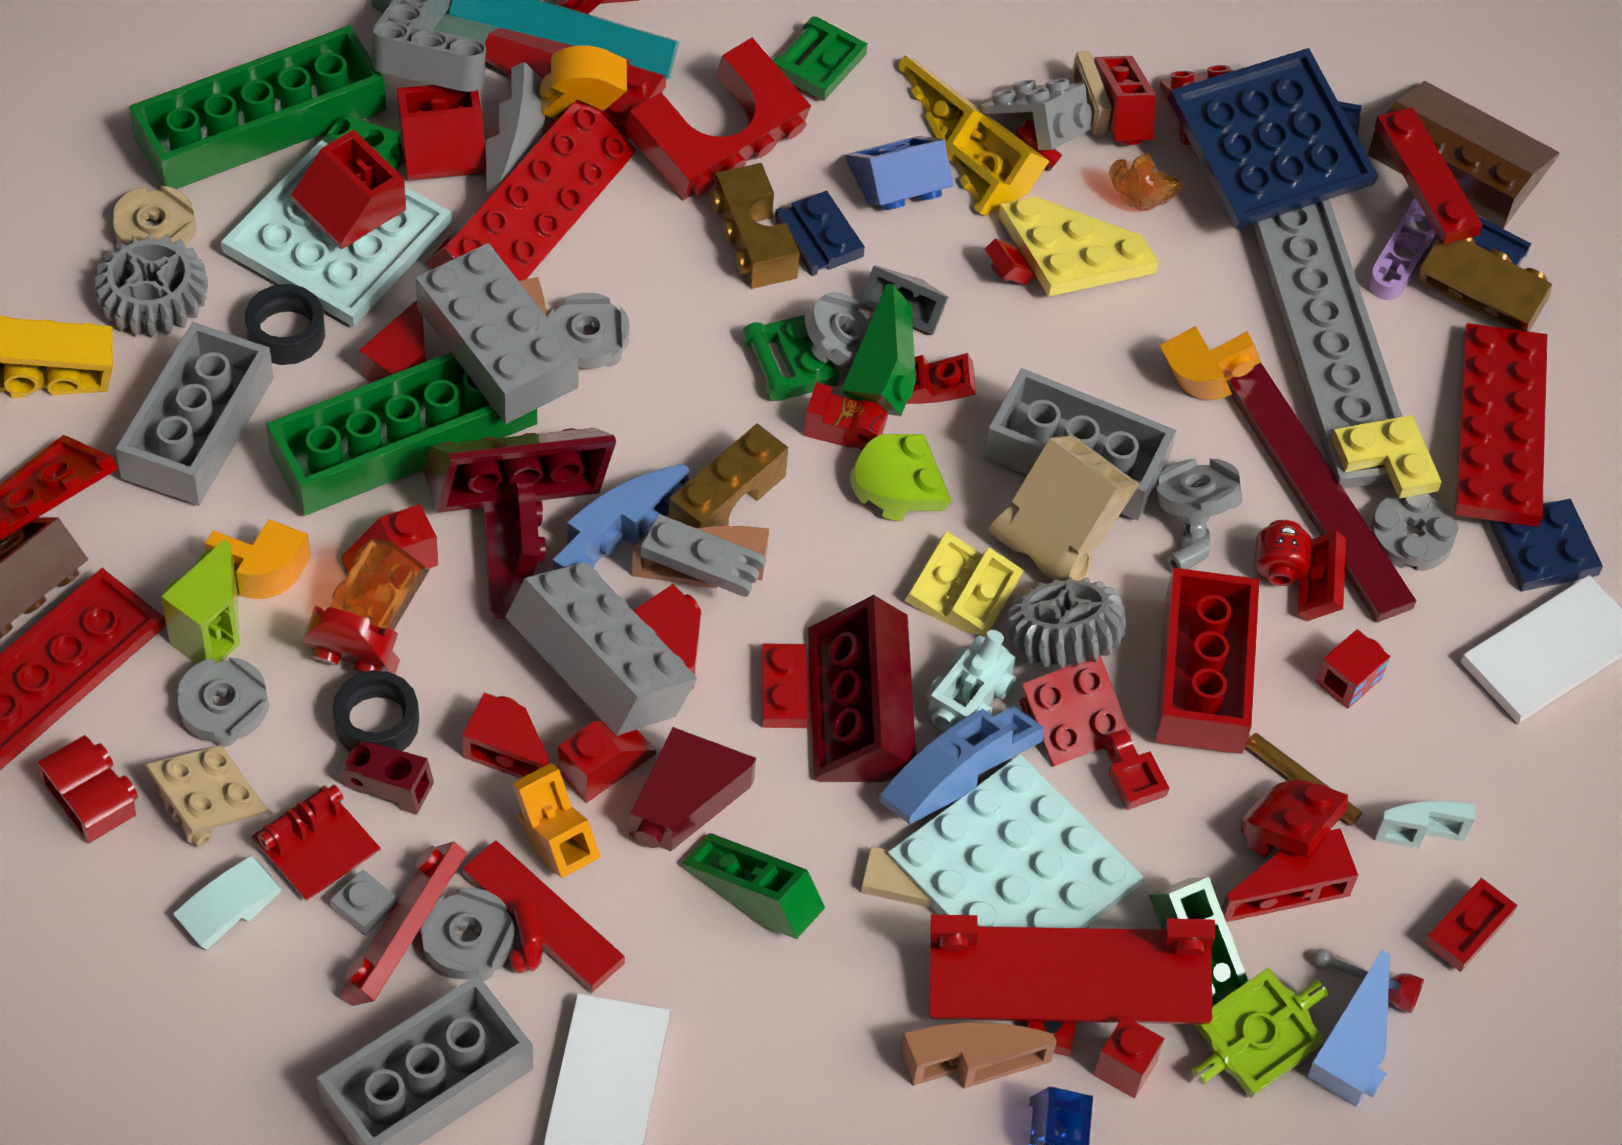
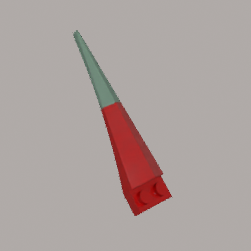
(510, 48)

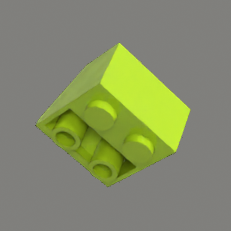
(204, 607)

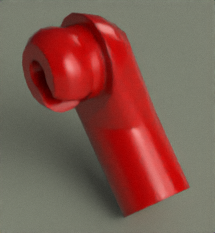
(1028, 135)
(531, 935)

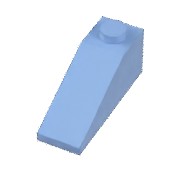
(1357, 1045)

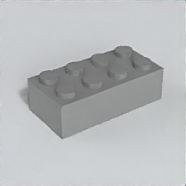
(497, 333)
(1047, 409)
(195, 413)
(601, 647)
(427, 1069)

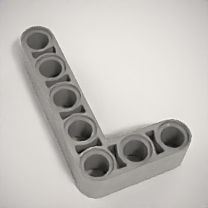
(411, 48)

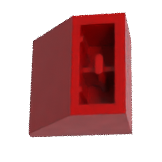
(441, 131)
(349, 190)

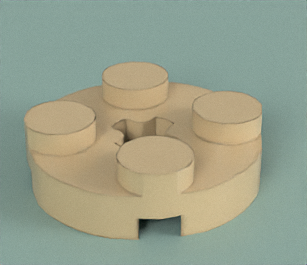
(140, 204)

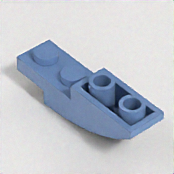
(620, 514)
(955, 759)

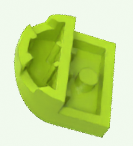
(899, 476)

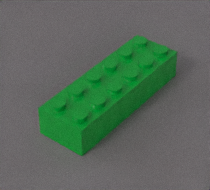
(257, 108)
(381, 432)

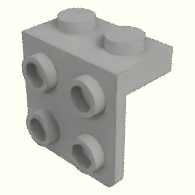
(1057, 109)

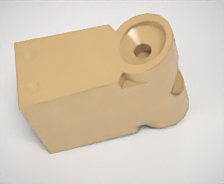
(1064, 508)

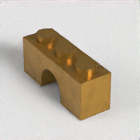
(762, 251)
(747, 466)

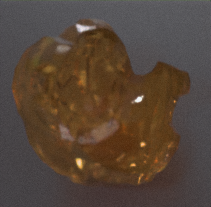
(1140, 186)

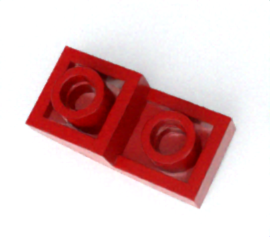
(943, 379)

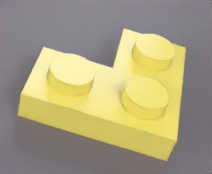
(1393, 444)

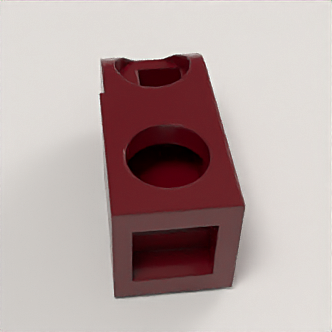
(388, 774)

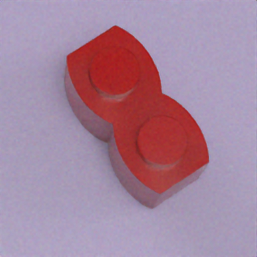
(88, 788)

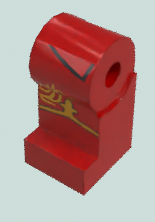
(843, 419)

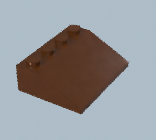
(1486, 156)

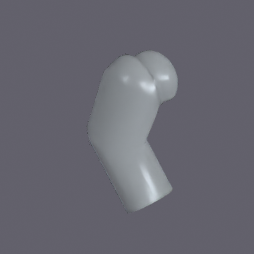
(1194, 547)

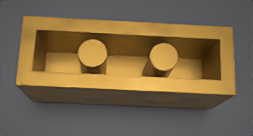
(1486, 282)

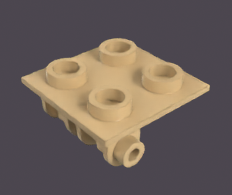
(204, 792)

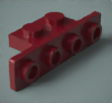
(512, 546)

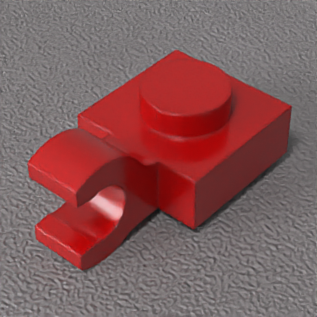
(1134, 775)

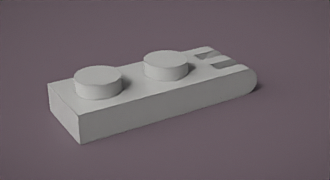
(702, 555)

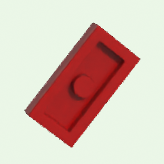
(1323, 586)
(784, 685)
(1470, 924)

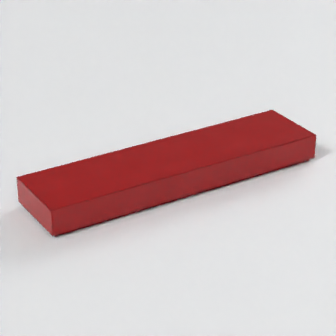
(566, 934)

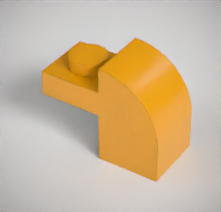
(585, 75)
(1205, 371)
(268, 564)
(552, 824)

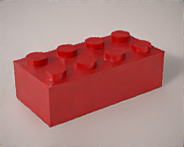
(1207, 661)

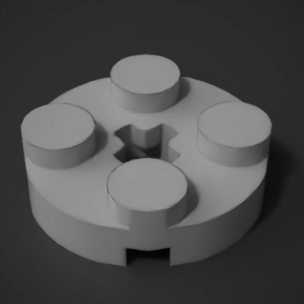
(607, 320)
(836, 328)
(1199, 489)
(1426, 514)
(228, 722)
(479, 956)

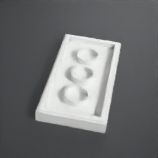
(1549, 649)
(607, 1073)

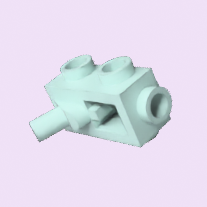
(973, 681)

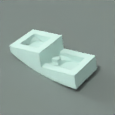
(1410, 822)
(227, 899)

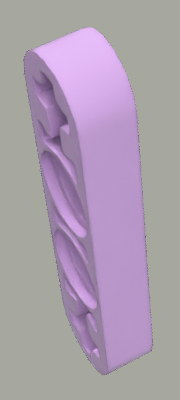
(1403, 237)

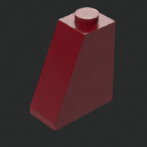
(688, 789)

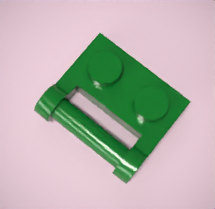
(827, 62)
(797, 354)

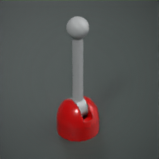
(1403, 987)

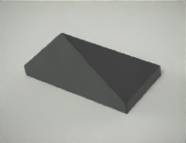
(925, 300)

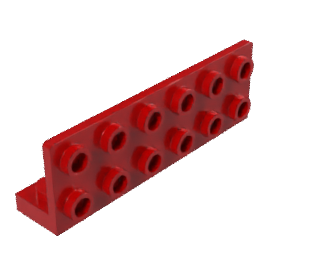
(544, 192)
(1071, 972)

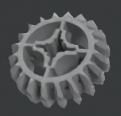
(150, 291)
(1066, 622)

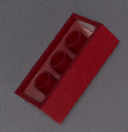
(488, 469)
(861, 693)

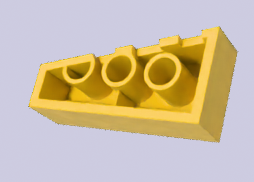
(54, 357)

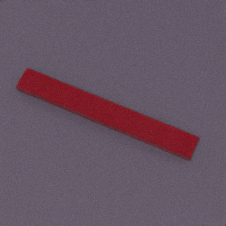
(1320, 493)

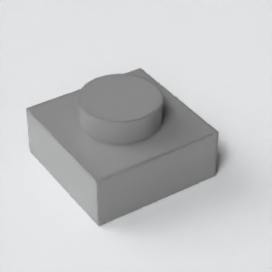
(363, 902)

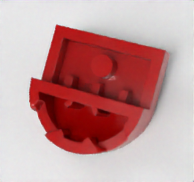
(351, 638)
(1292, 817)

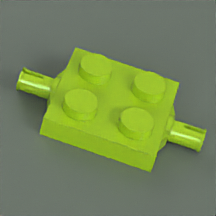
(1260, 1032)

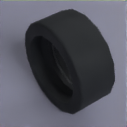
(286, 299)
(379, 685)

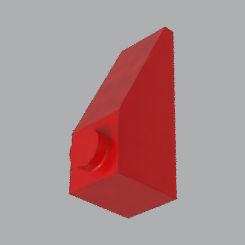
(1130, 99)
(1295, 881)

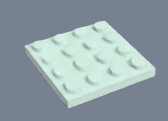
(348, 282)
(1016, 857)

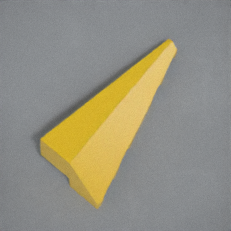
(988, 156)

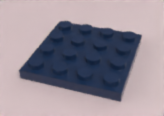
(1272, 138)

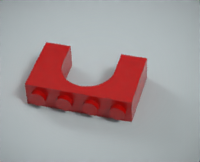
(692, 158)

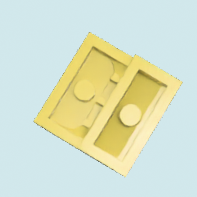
(964, 585)

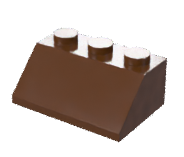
(33, 564)

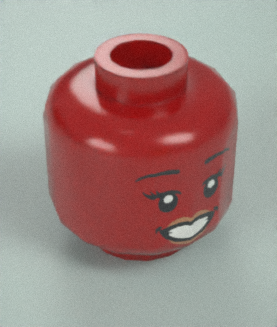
(1283, 551)

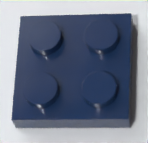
(1549, 553)

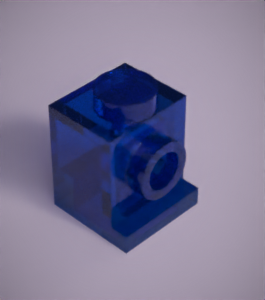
(1064, 1111)

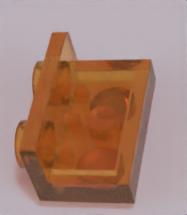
(380, 583)

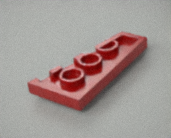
(50, 480)

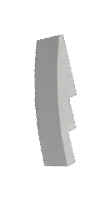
(519, 126)

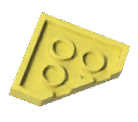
(1072, 248)

